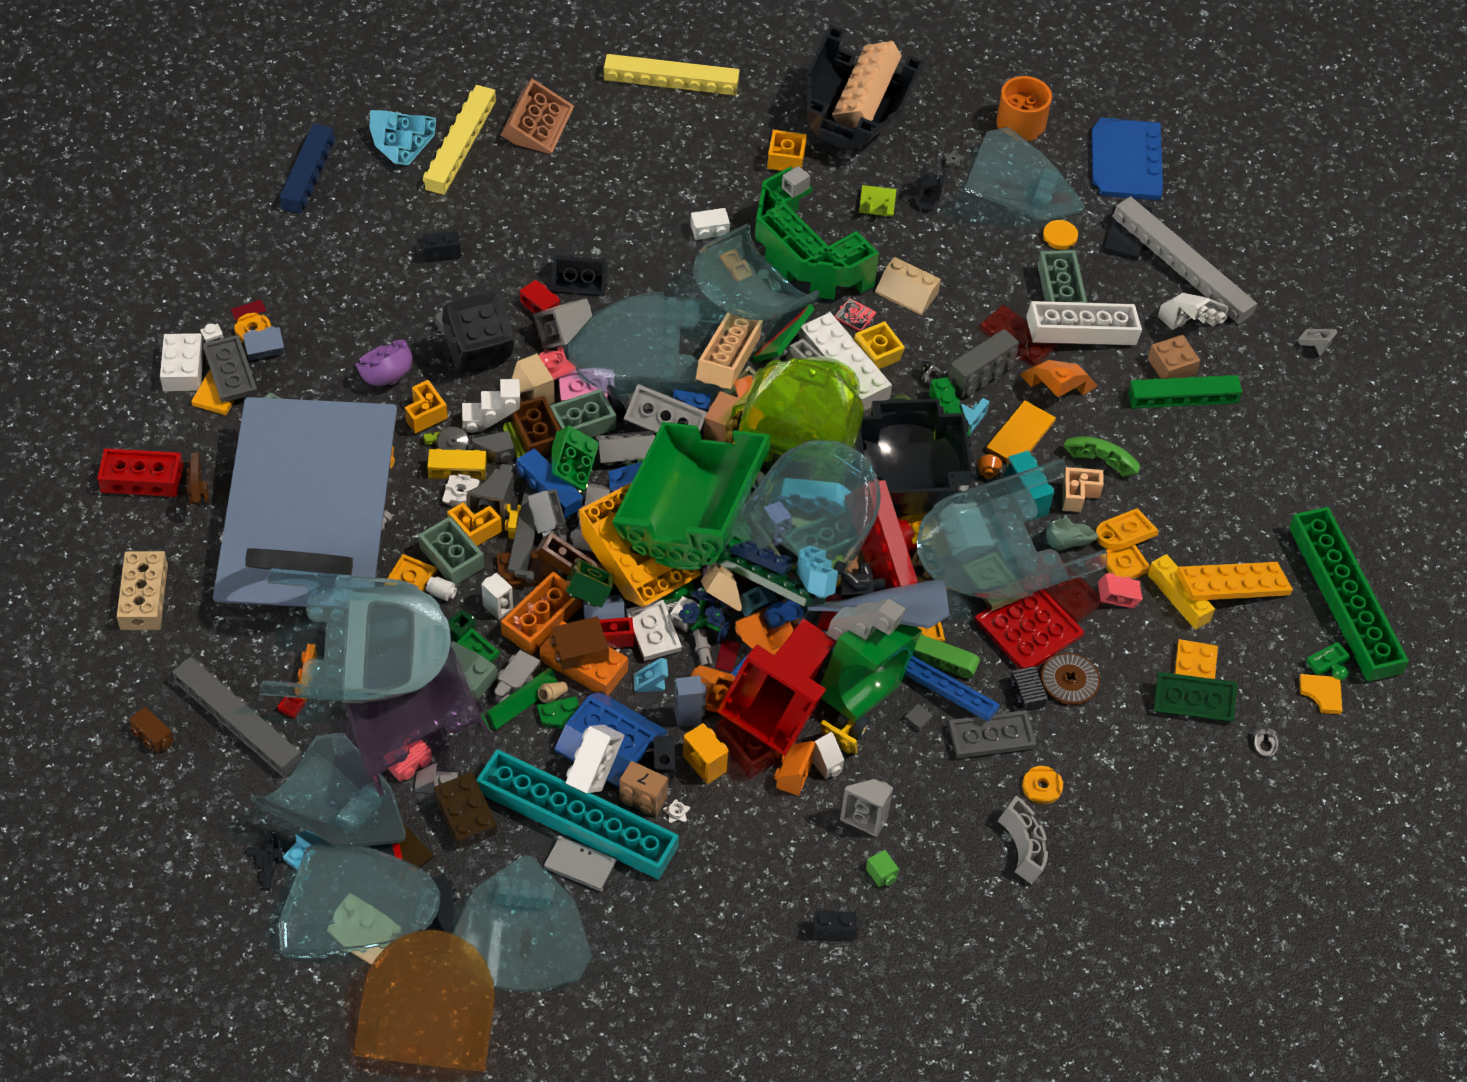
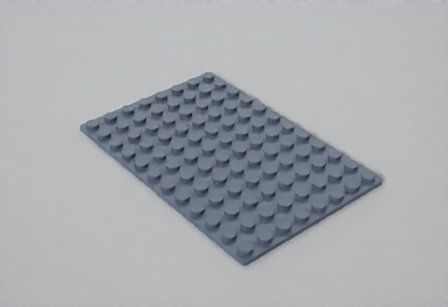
(304, 483)

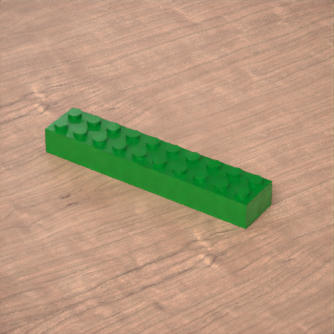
(1348, 594)

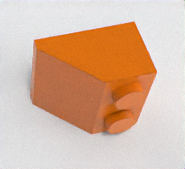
(795, 767)

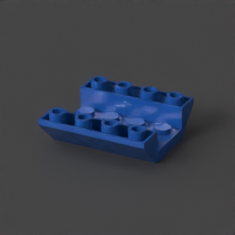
(604, 710)

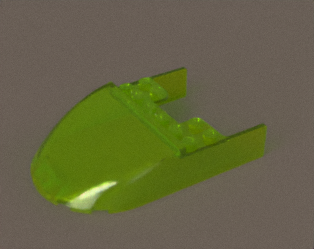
(801, 404)

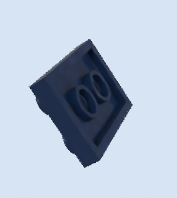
(764, 557)

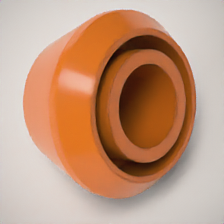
(989, 465)

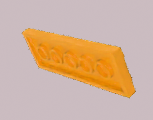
(1234, 581)

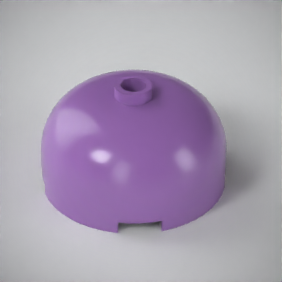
(385, 364)

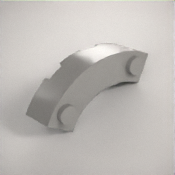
(1028, 838)

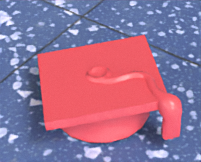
(557, 363)

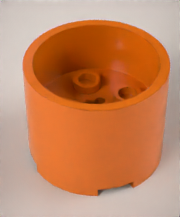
(1024, 106)

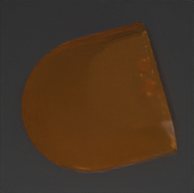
(427, 1003)

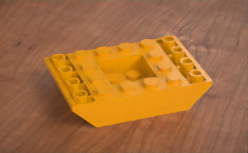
(635, 575)

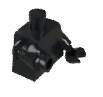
(859, 583)

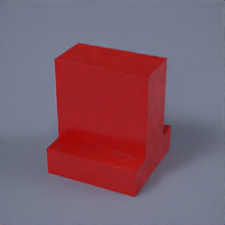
(778, 691)

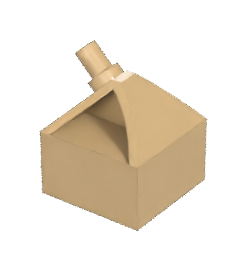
(534, 379)

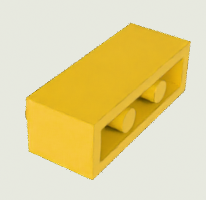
(454, 462)

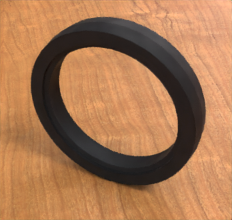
(298, 561)

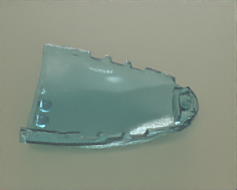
(353, 901)

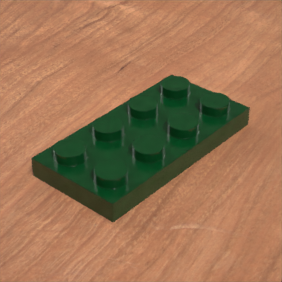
(1195, 696)

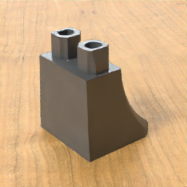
(494, 492)

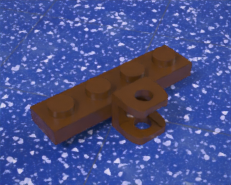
(195, 486)

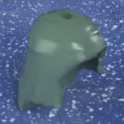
(1064, 534)

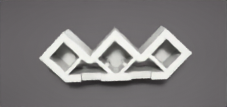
(493, 407)

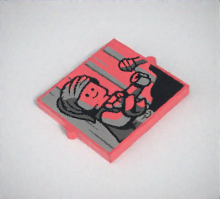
(855, 315)

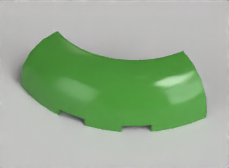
(1095, 447)

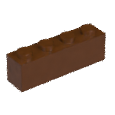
(561, 554)

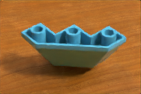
(401, 135)

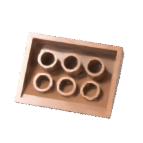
(537, 118)

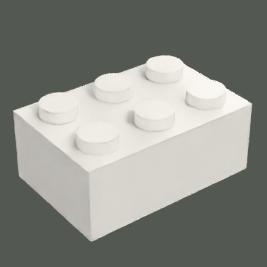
(182, 362)
(594, 758)

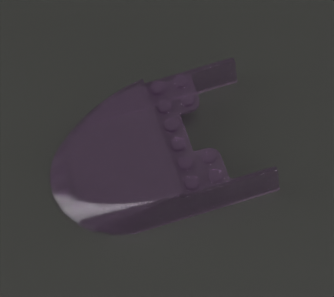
(389, 725)

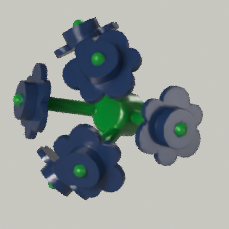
(711, 615)

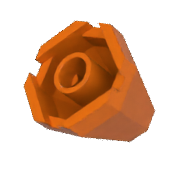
(716, 684)

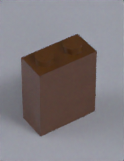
(579, 643)

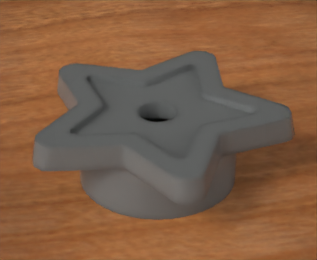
(953, 159)

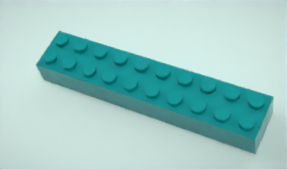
(578, 814)

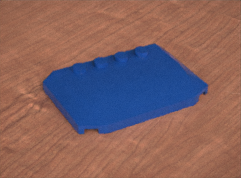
(1127, 158)

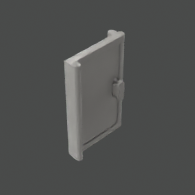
(584, 866)

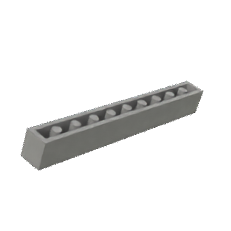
(1184, 259)

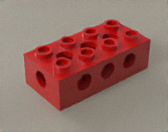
(140, 472)

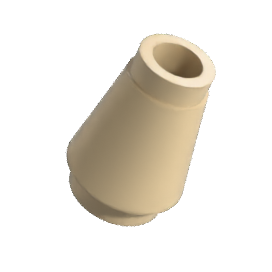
(550, 691)

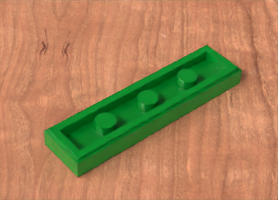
(519, 700)

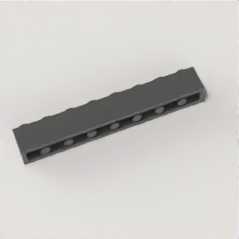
(237, 716)

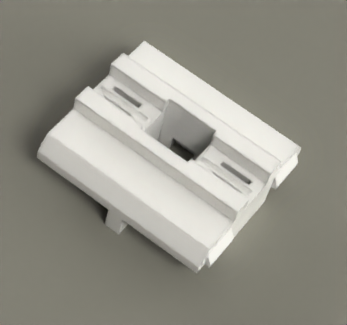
(455, 483)

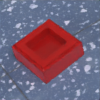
(291, 706)

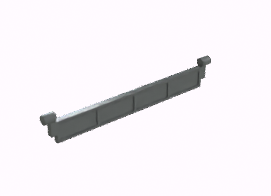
(524, 538)

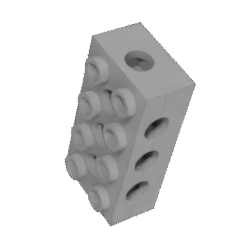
(660, 403)

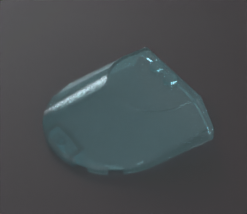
(743, 281)

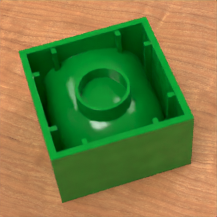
(867, 670)

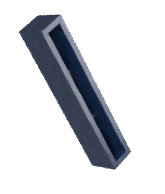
(307, 168)

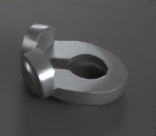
(1272, 738)

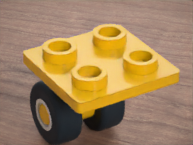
(846, 742)

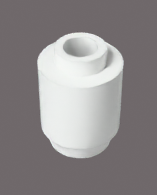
(441, 588)

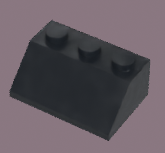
(579, 274)

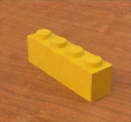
(1165, 577)

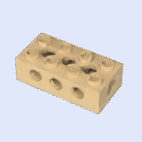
(142, 590)

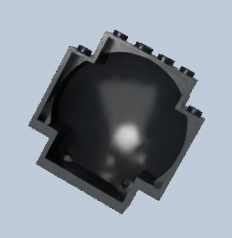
(917, 451)

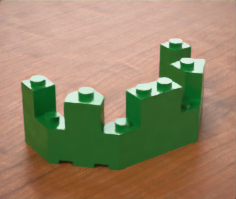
(802, 254)

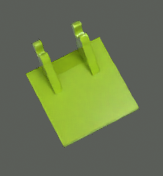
(877, 200)

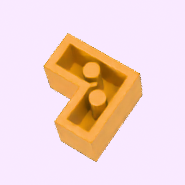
(427, 407)
(478, 526)

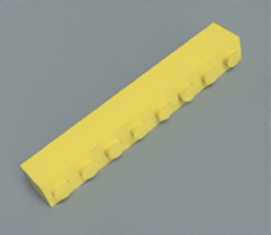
(671, 74)
(459, 139)

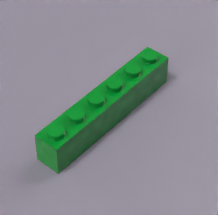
(1185, 391)

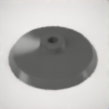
(452, 439)

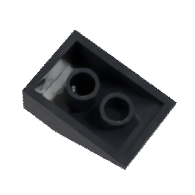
(446, 912)

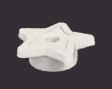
(676, 806)

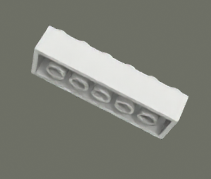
(1083, 323)
(833, 341)

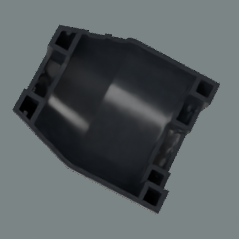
(827, 81)

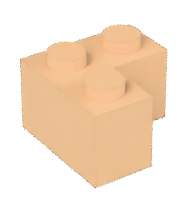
(1080, 484)

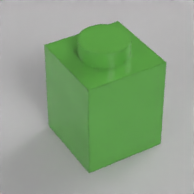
(882, 869)

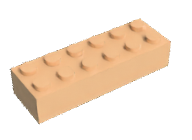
(867, 83)
(728, 350)

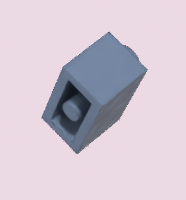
(263, 343)

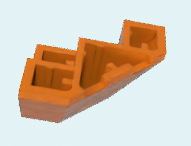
(1059, 377)
(755, 631)

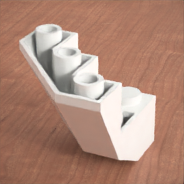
(1188, 306)

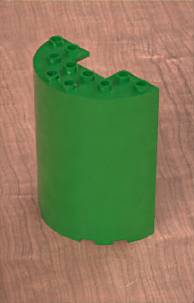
(689, 495)

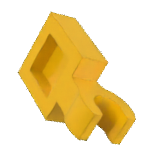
(511, 523)

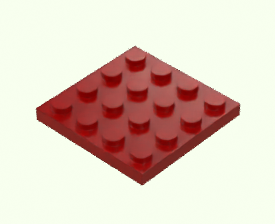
(1030, 629)

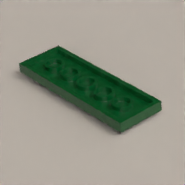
(770, 579)

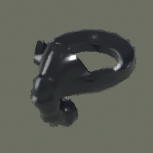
(927, 368)

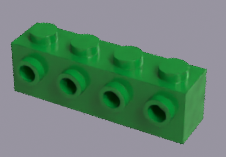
(945, 392)

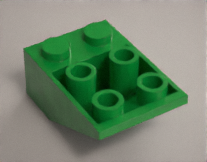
(573, 456)

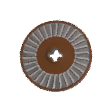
(1065, 666)

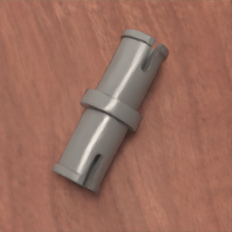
(703, 648)

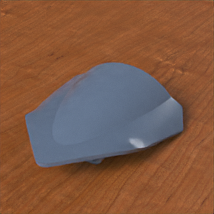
(924, 602)

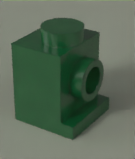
(461, 624)

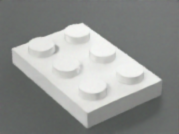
(654, 630)

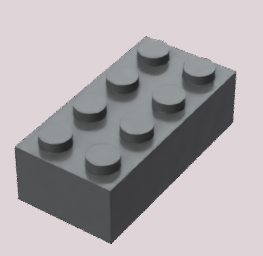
(983, 363)

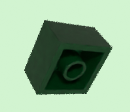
(589, 583)

